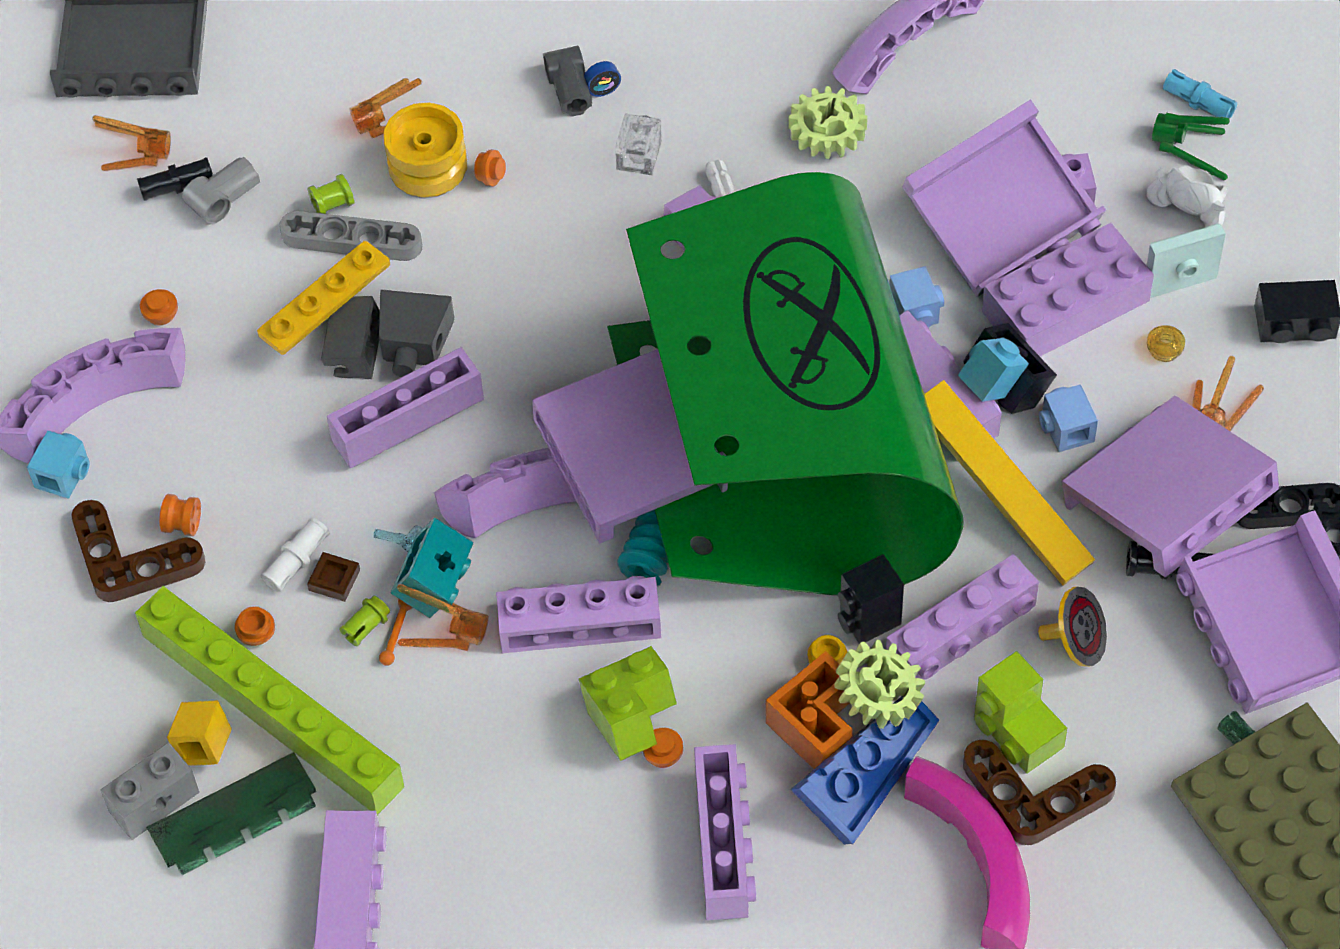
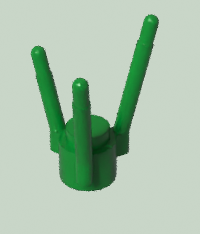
(1172, 129)

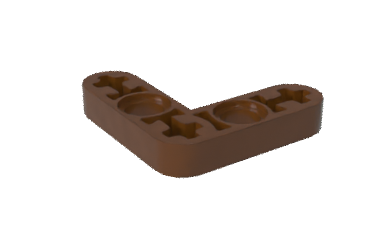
(116, 566)
(1038, 806)

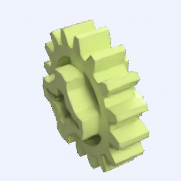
(828, 122)
(879, 684)

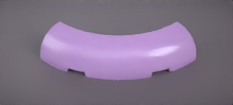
(894, 27)
(87, 380)
(508, 490)

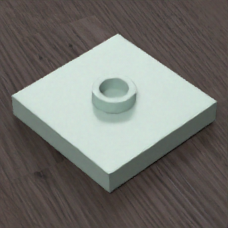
(1185, 259)

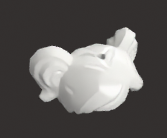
(1191, 192)

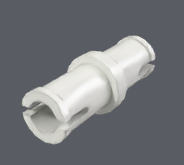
(295, 554)

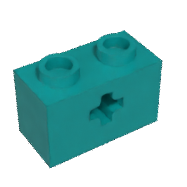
(434, 565)

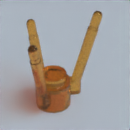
(369, 114)
(151, 142)
(1213, 410)
(465, 624)

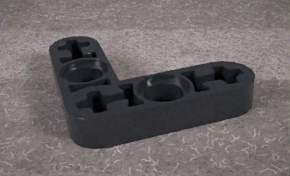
(1301, 493)

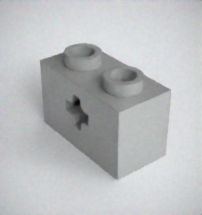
(150, 790)

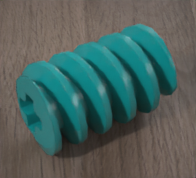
(644, 550)

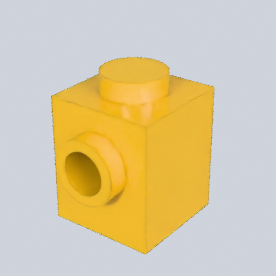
(200, 732)

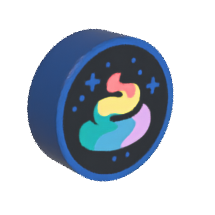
(602, 78)

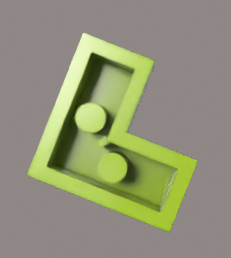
(625, 697)
(1015, 715)

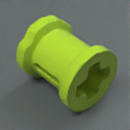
(331, 195)

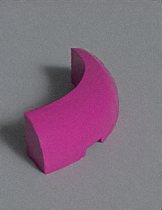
(989, 842)

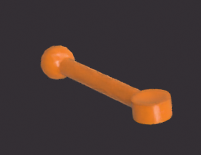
(387, 657)

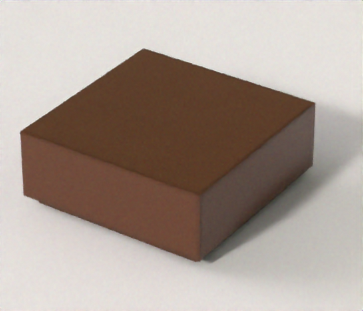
(333, 576)

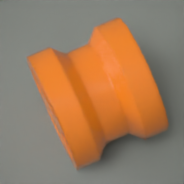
(180, 515)

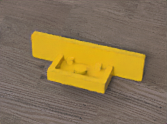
(323, 297)

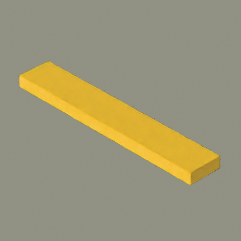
(1006, 485)

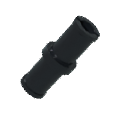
(173, 179)

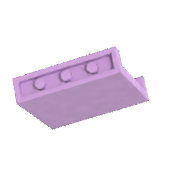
(1002, 199)
(617, 442)
(1173, 482)
(1270, 612)

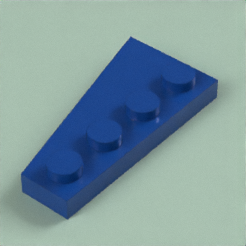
(862, 772)

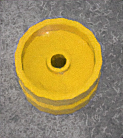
(425, 149)

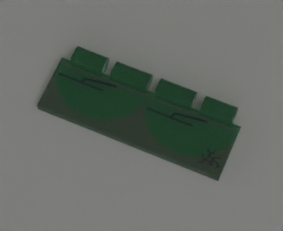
(222, 815)

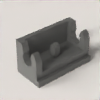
(353, 338)

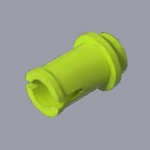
(365, 620)

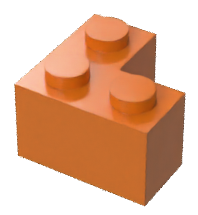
(807, 712)

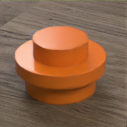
(489, 167)
(159, 306)
(254, 626)
(667, 750)

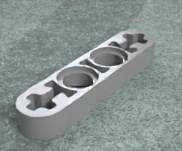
(352, 230)

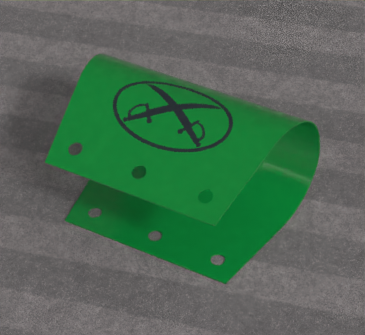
(805, 380)

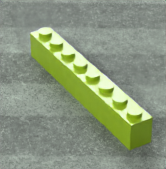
(270, 700)

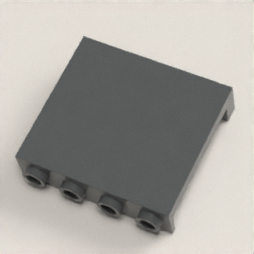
(130, 48)

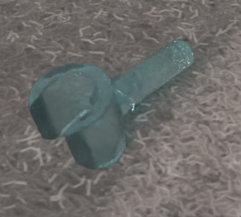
(398, 538)

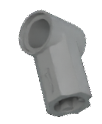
(213, 196)

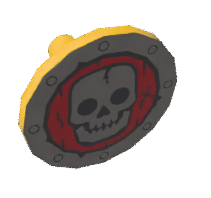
(1079, 626)

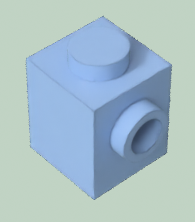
(917, 294)
(1068, 418)

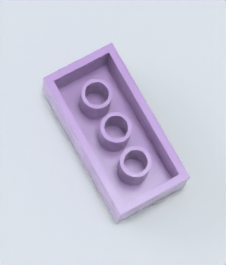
(1070, 290)

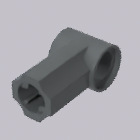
(566, 71)

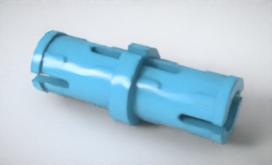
(1199, 95)

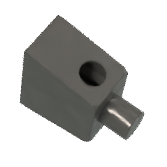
(413, 328)

